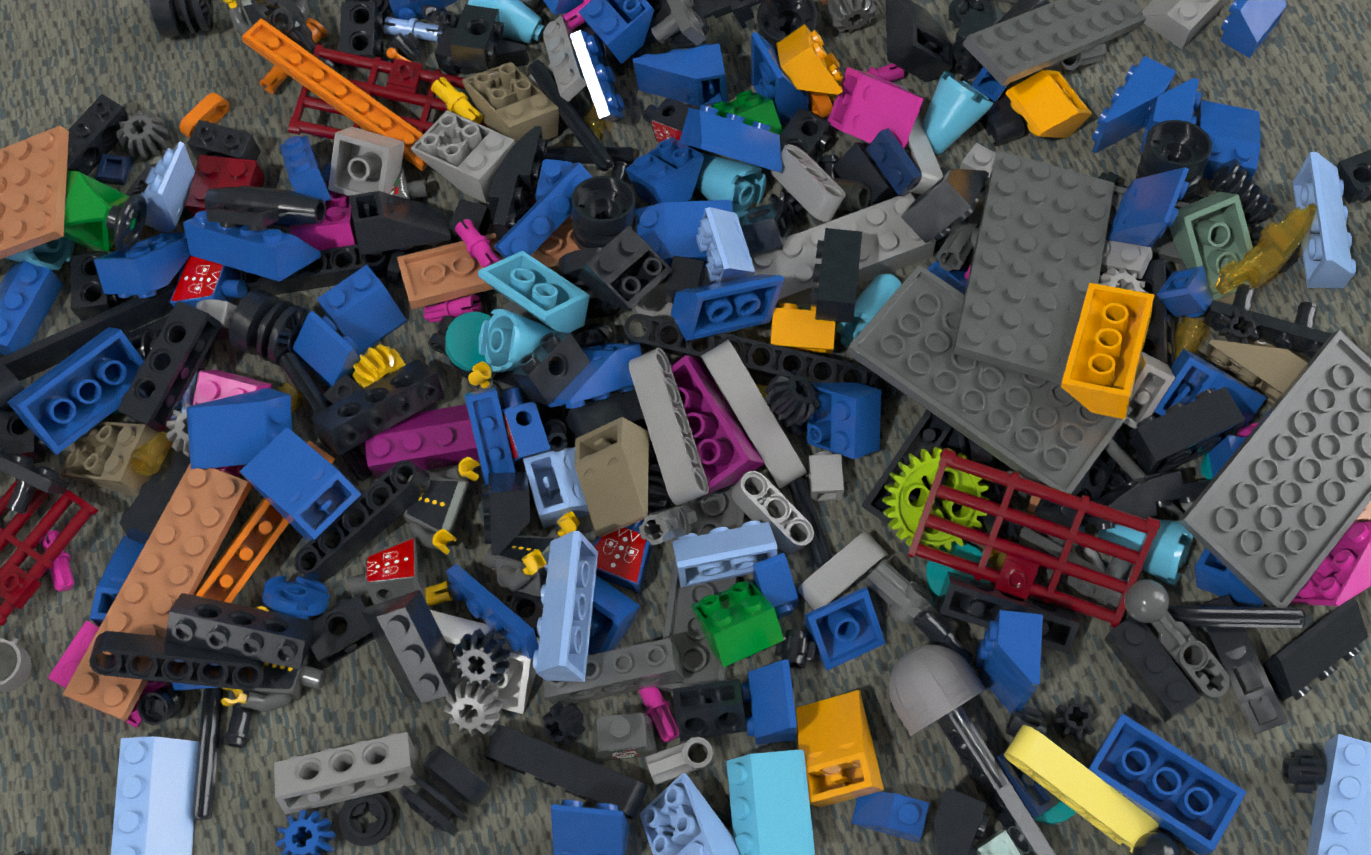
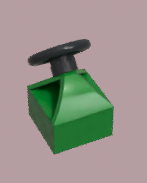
(101, 214)

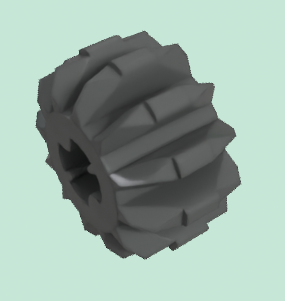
(850, 13)
(142, 134)

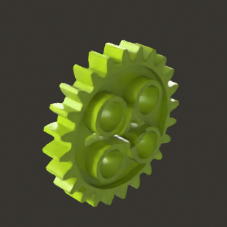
(908, 513)

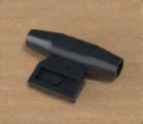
(262, 207)

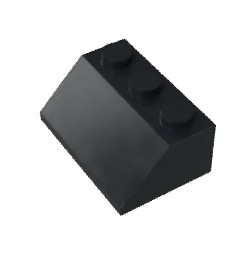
(1186, 431)
(413, 647)
(1316, 651)

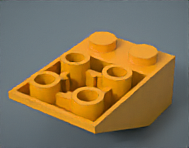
(837, 750)

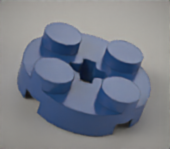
(305, 599)

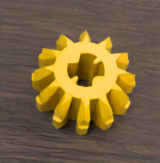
(376, 365)

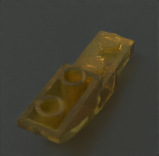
(1270, 253)

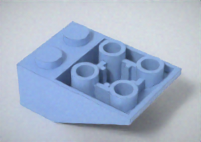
(168, 188)
(724, 246)
(555, 485)
(684, 823)

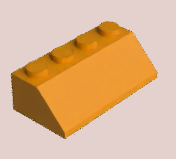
(1107, 349)

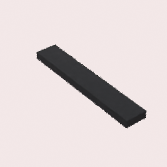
(61, 345)

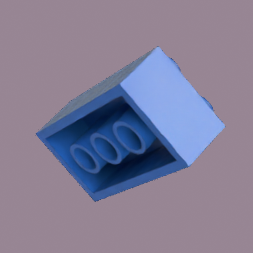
(1167, 784)

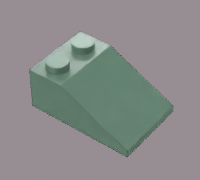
(1212, 235)

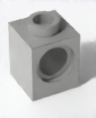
(825, 476)

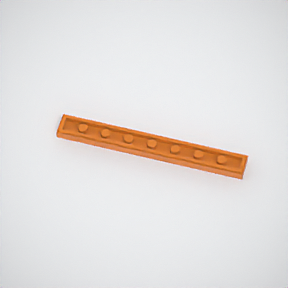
(331, 87)

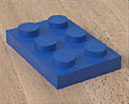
(598, 76)

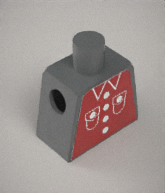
(392, 572)

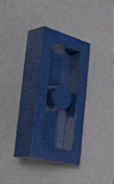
(894, 162)
(1034, 796)

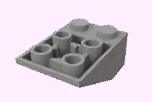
(464, 153)

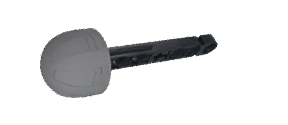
(931, 687)

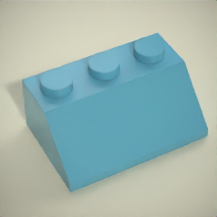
(538, 291)
(770, 804)

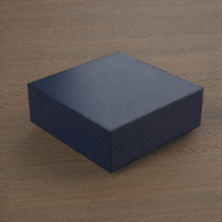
(113, 169)

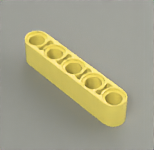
(1078, 787)

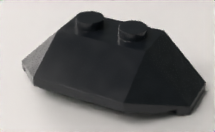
(927, 434)

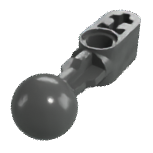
(1149, 603)

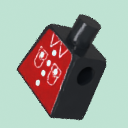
(668, 119)

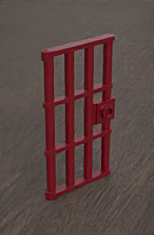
(401, 87)
(1020, 561)
(16, 584)

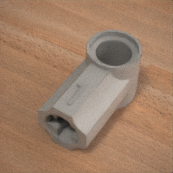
(676, 760)

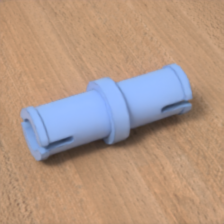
(419, 29)

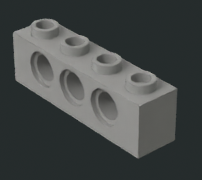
(332, 784)

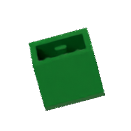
(753, 108)
(737, 622)

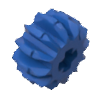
(296, 831)

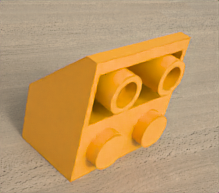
(808, 64)
(1048, 105)
(800, 330)

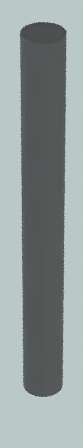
(1135, 472)

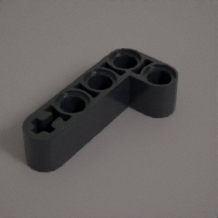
(601, 412)

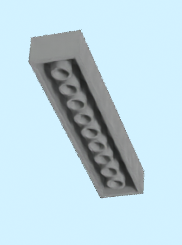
(885, 247)

